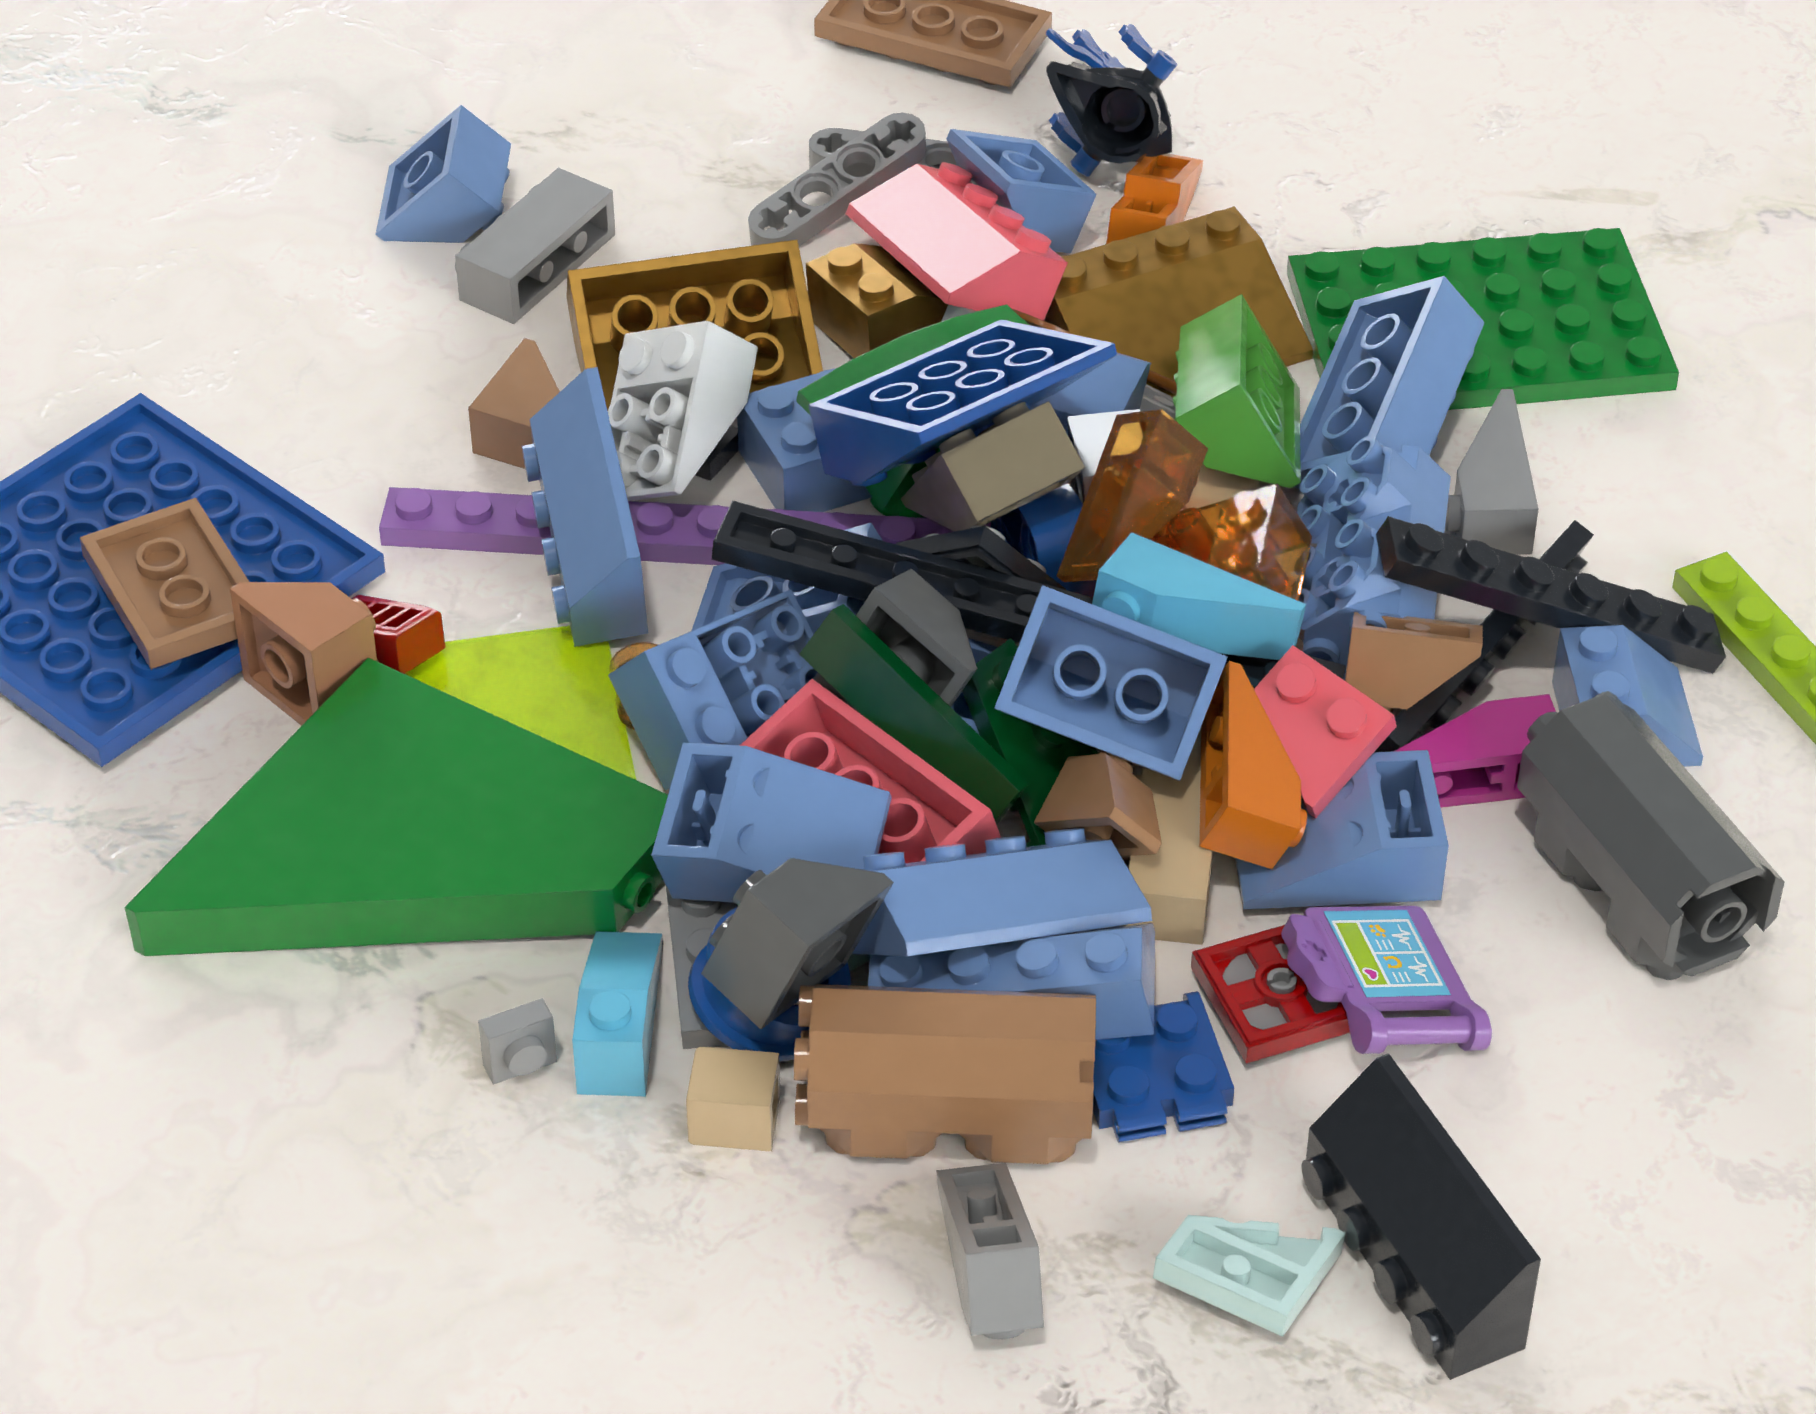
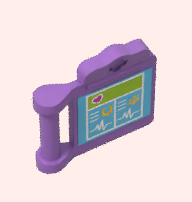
(1384, 962)

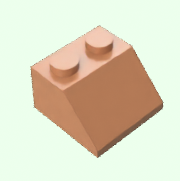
(300, 641)

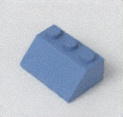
(1110, 683)

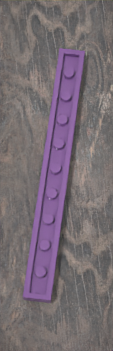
(662, 529)

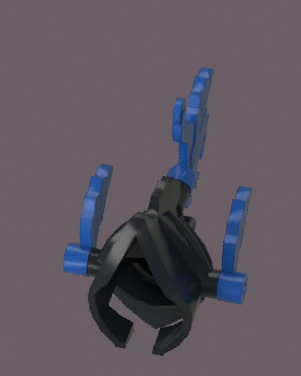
(1107, 107)

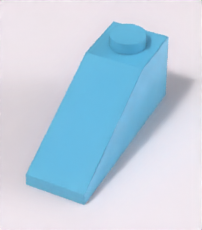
(1197, 601)
(616, 1014)

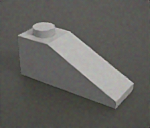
(1495, 485)
(991, 1250)

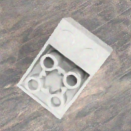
(675, 402)

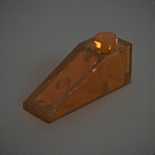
(1137, 489)

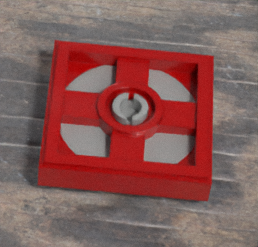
(1263, 998)

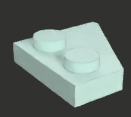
(1247, 1267)

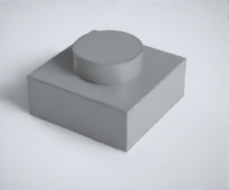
(517, 1041)

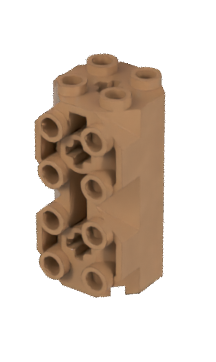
(923, 1062)

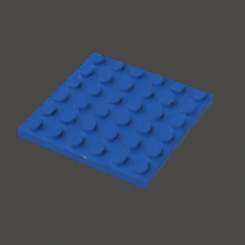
(60, 635)

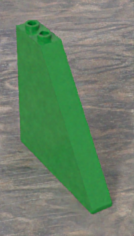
(407, 827)

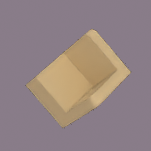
(733, 1098)

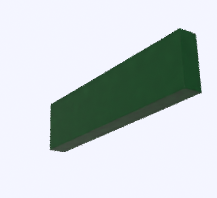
(909, 710)

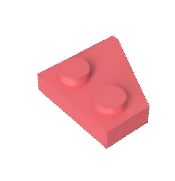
(1322, 724)

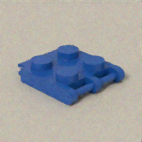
(1162, 1075)

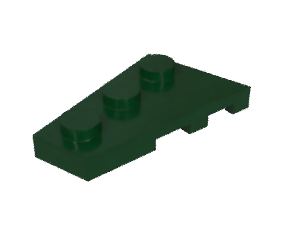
(1028, 748)

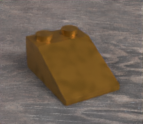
(868, 298)

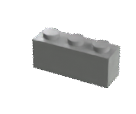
(535, 245)

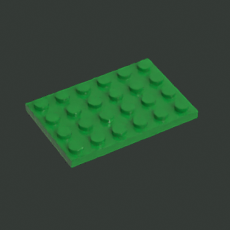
(1556, 309)

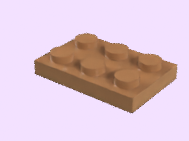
(167, 580)

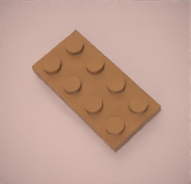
(956, 36)

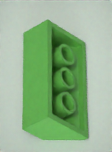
(1238, 396)

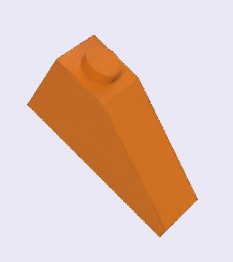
(1246, 778)

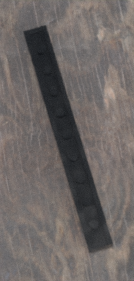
(857, 564)

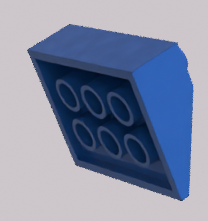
(943, 392)

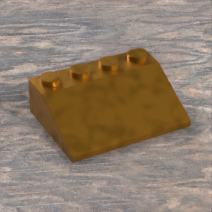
(1159, 280)
(745, 290)

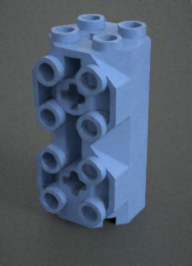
(1344, 566)

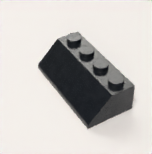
(1423, 1221)

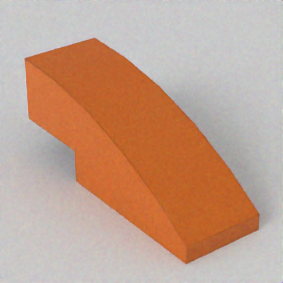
(1154, 195)

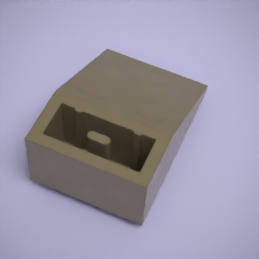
(995, 472)

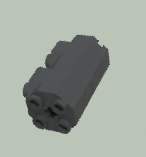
(1648, 835)

